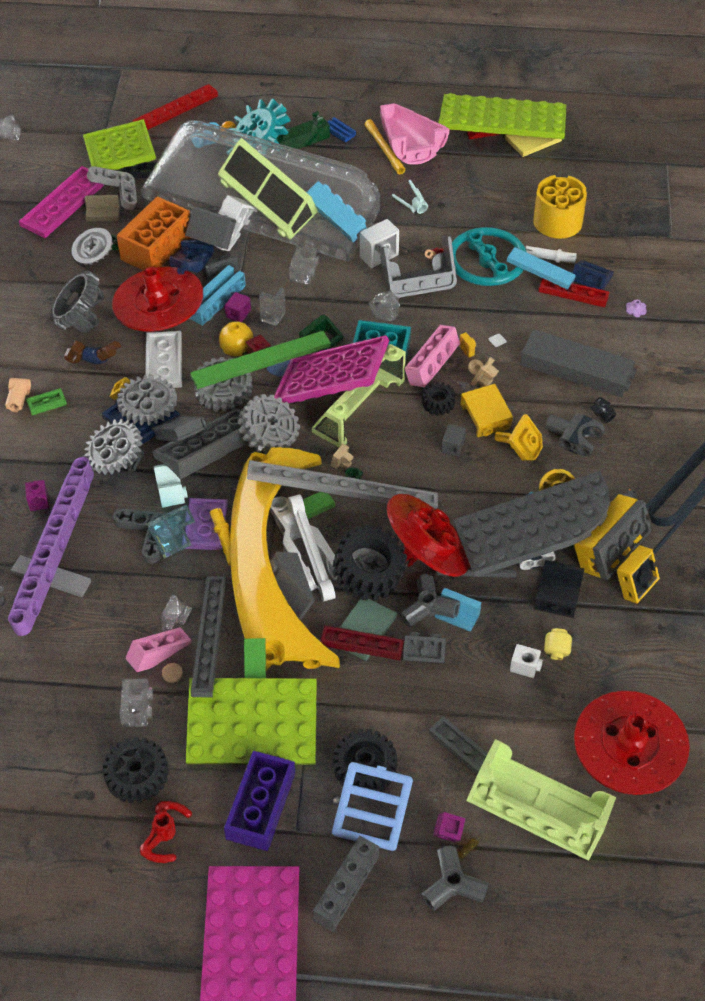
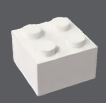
(378, 235)

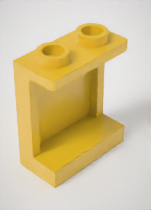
(487, 410)

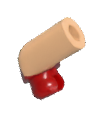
(430, 253)

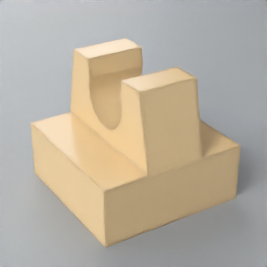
(342, 458)

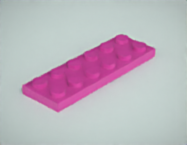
(60, 204)

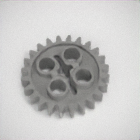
(147, 400)
(113, 446)

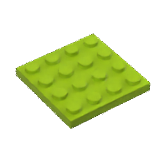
(120, 146)

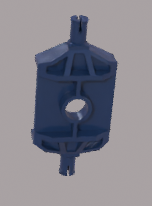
(192, 256)

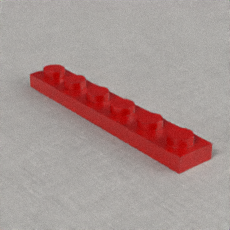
(178, 106)

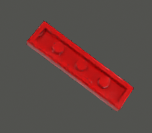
(576, 292)

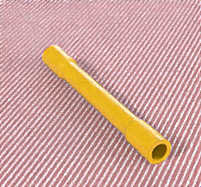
(395, 162)

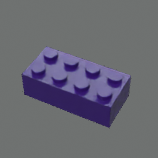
(260, 801)

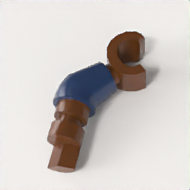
(93, 355)

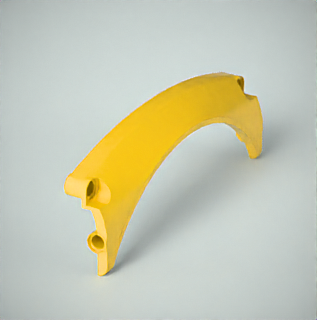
(257, 596)

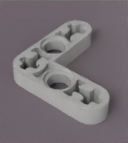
(121, 179)

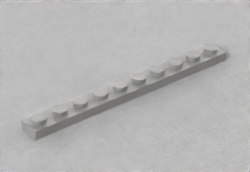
(333, 483)

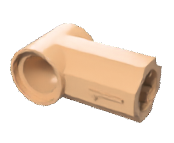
(17, 392)

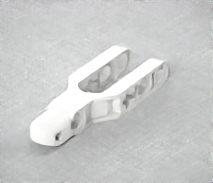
(288, 526)

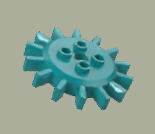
(266, 119)

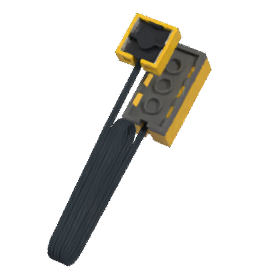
(618, 540)

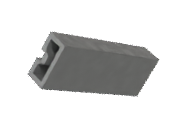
(578, 363)

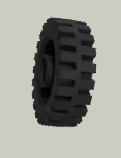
(365, 747)
(138, 784)

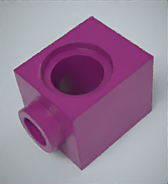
(238, 307)
(37, 495)
(449, 827)

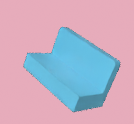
(468, 611)

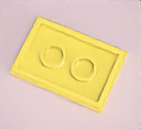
(526, 144)

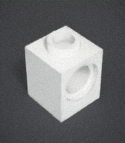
(523, 654)

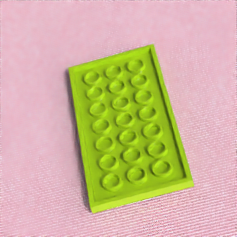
(503, 116)

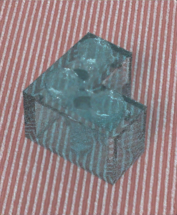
(170, 532)

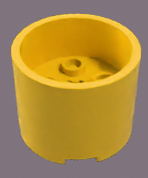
(560, 206)

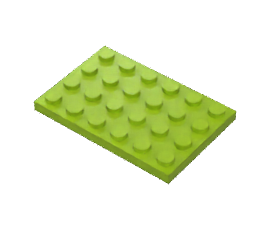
(252, 716)

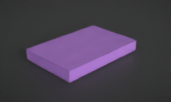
(202, 532)

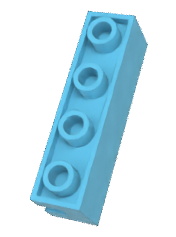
(336, 212)
(218, 293)

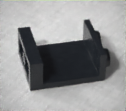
(559, 588)

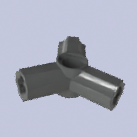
(429, 603)
(450, 869)

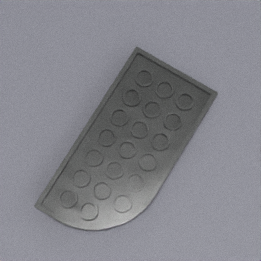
(533, 524)

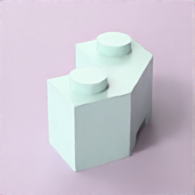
(169, 486)

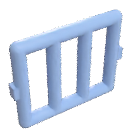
(349, 788)

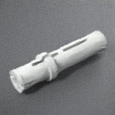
(552, 254)

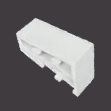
(240, 211)

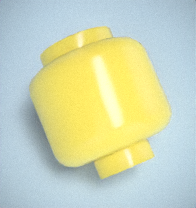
(558, 643)

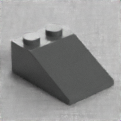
(292, 582)

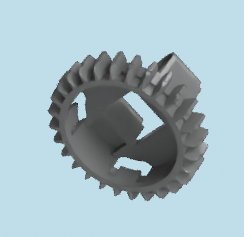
(78, 312)

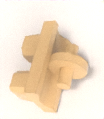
(483, 373)

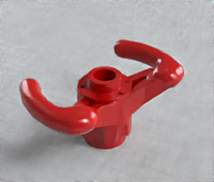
(162, 830)

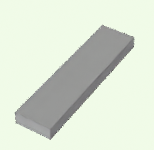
(62, 580)

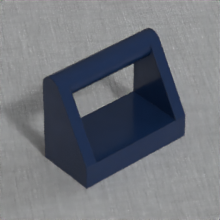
(592, 275)

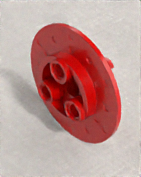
(157, 299)
(427, 535)
(631, 719)

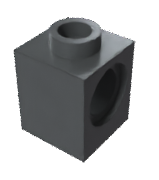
(453, 440)

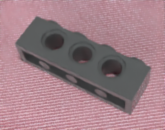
(346, 884)

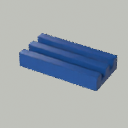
(341, 128)

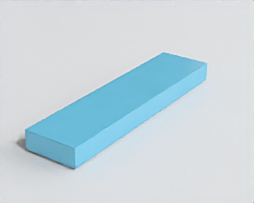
(541, 268)

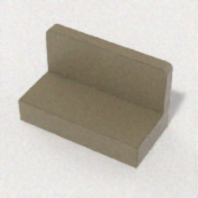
(102, 208)

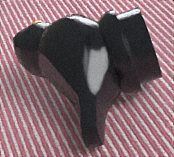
(603, 410)

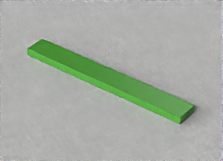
(260, 359)

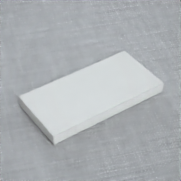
(164, 356)

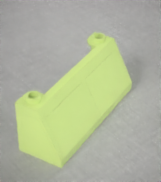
(540, 802)

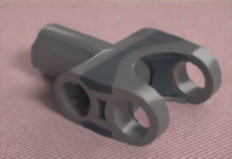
(574, 432)

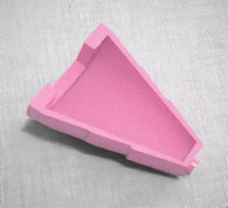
(411, 135)

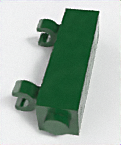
(306, 133)

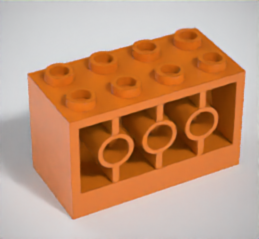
(154, 234)

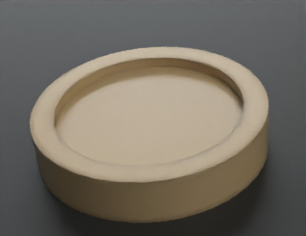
(172, 672)

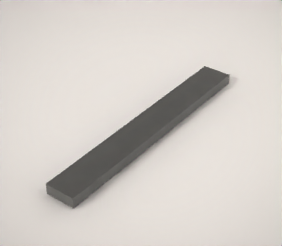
(209, 637)

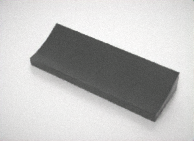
(204, 447)

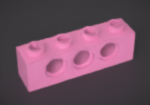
(432, 356)

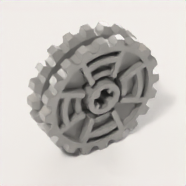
(227, 393)
(268, 423)

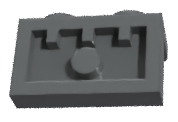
(219, 263)
(424, 649)

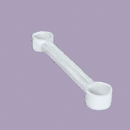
(324, 583)

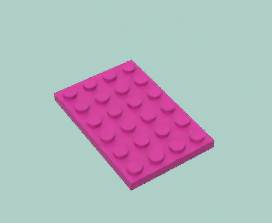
(332, 370)
(251, 934)

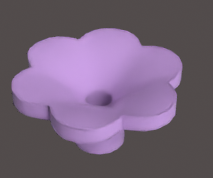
(636, 308)

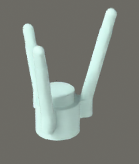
(418, 202)

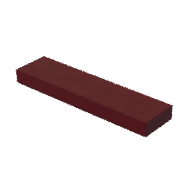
(362, 642)

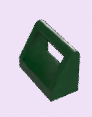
(324, 324)

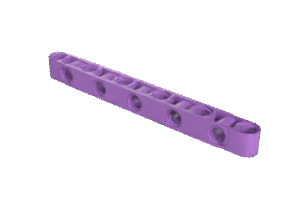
(51, 547)

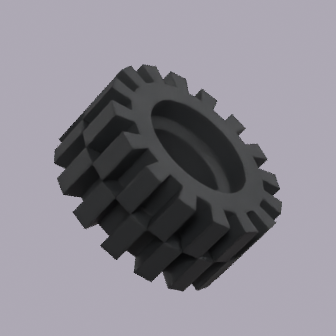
(441, 391)

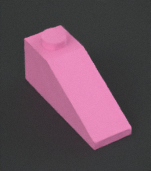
(154, 649)

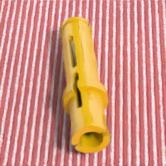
(222, 531)

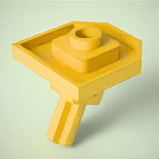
(524, 439)

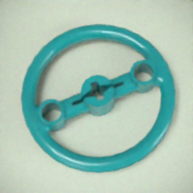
(487, 256)

